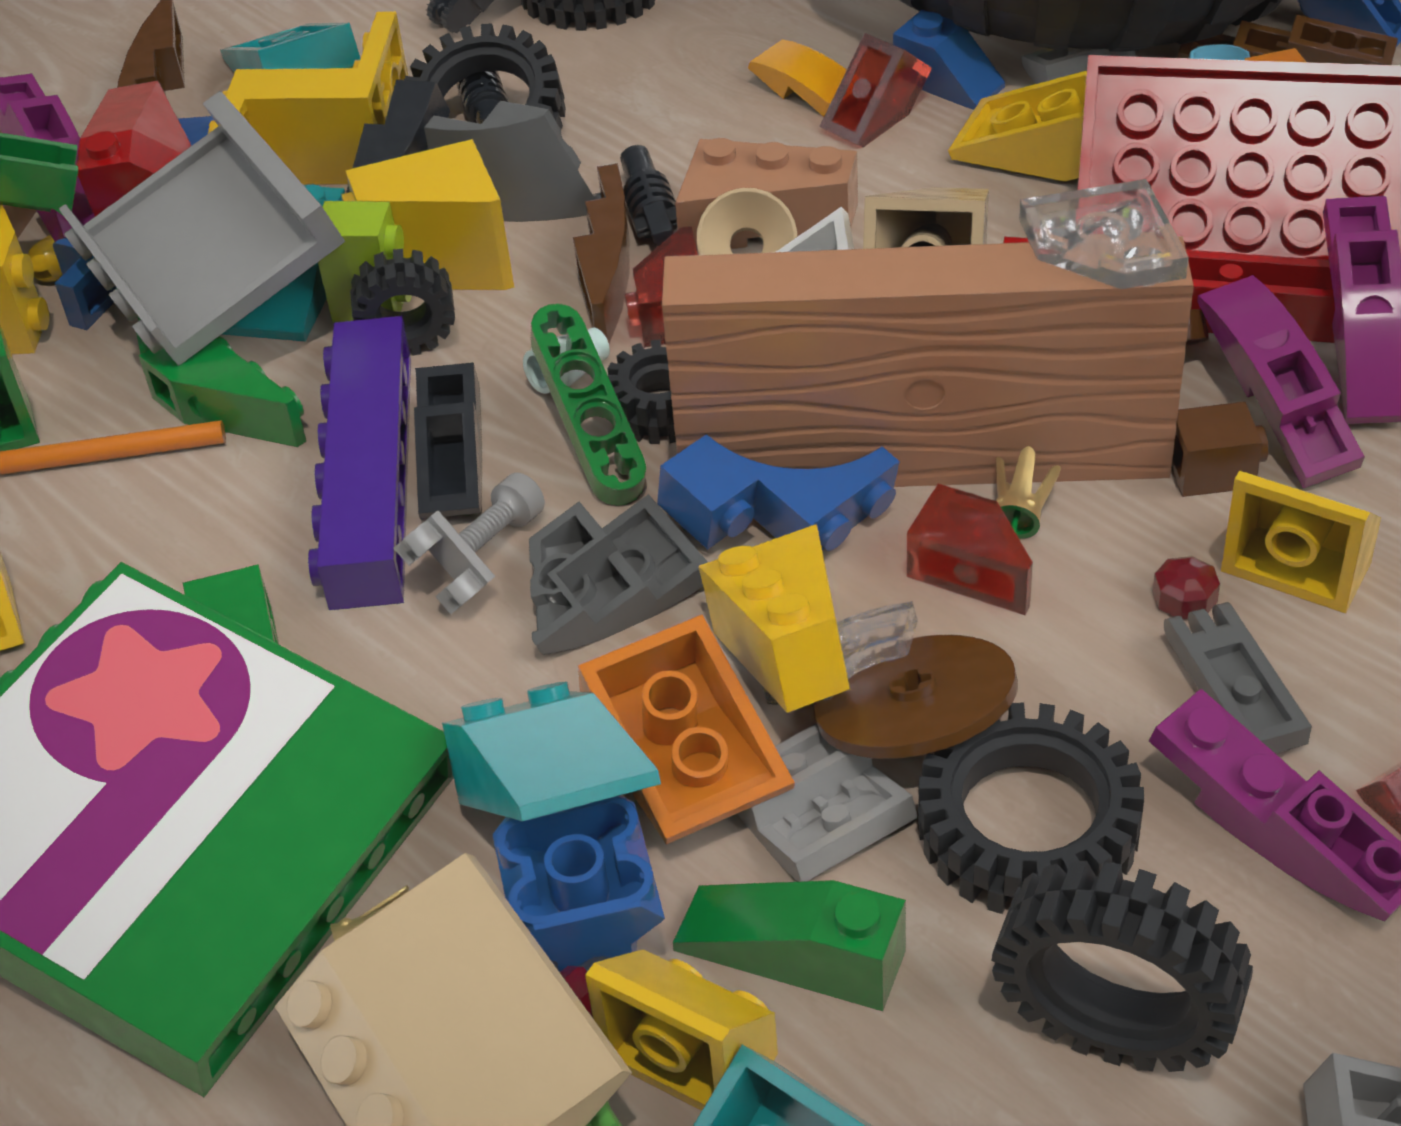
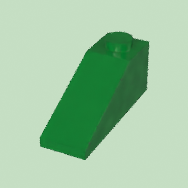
(802, 935)

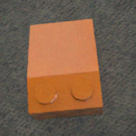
(693, 725)

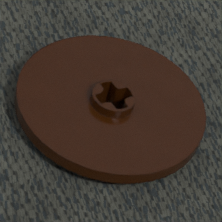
(922, 701)

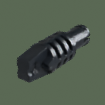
(481, 94)
(648, 196)

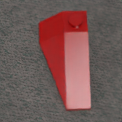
(127, 142)

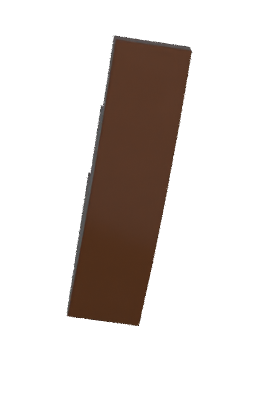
(1313, 39)
(156, 51)
(604, 253)

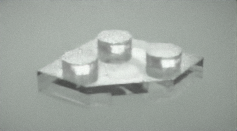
(1106, 234)

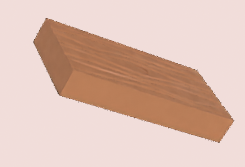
(928, 356)

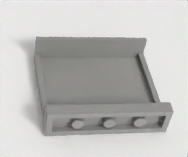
(205, 237)

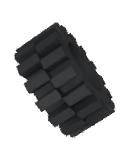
(412, 278)
(633, 380)

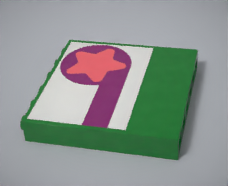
(188, 819)

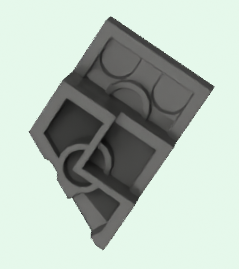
(525, 160)
(609, 577)

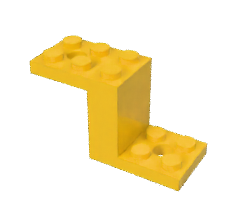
(319, 114)

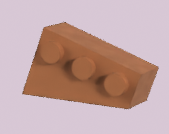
(805, 179)

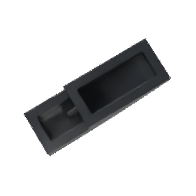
(403, 132)
(448, 440)

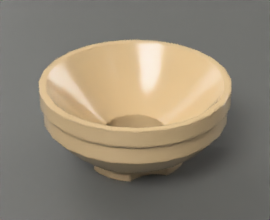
(741, 211)

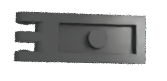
(1238, 675)

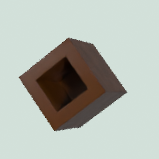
(1214, 446)

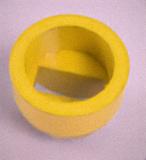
(45, 261)

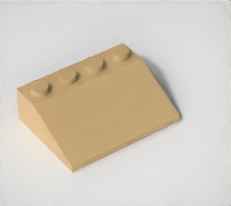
(449, 1017)

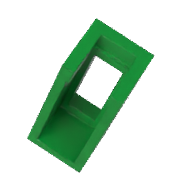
(37, 173)

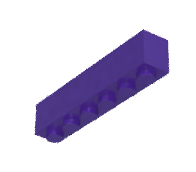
(363, 465)

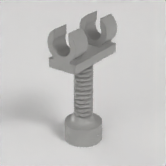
(513, 503)

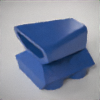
(580, 880)

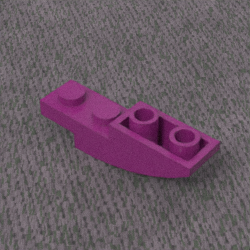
(32, 114)
(1367, 307)
(1285, 376)
(1293, 823)

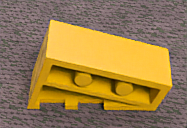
(779, 616)

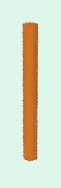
(112, 447)

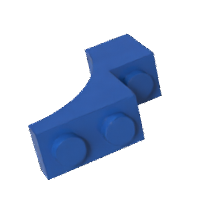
(721, 492)

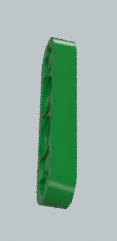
(592, 401)

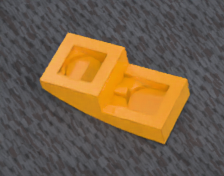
(799, 69)

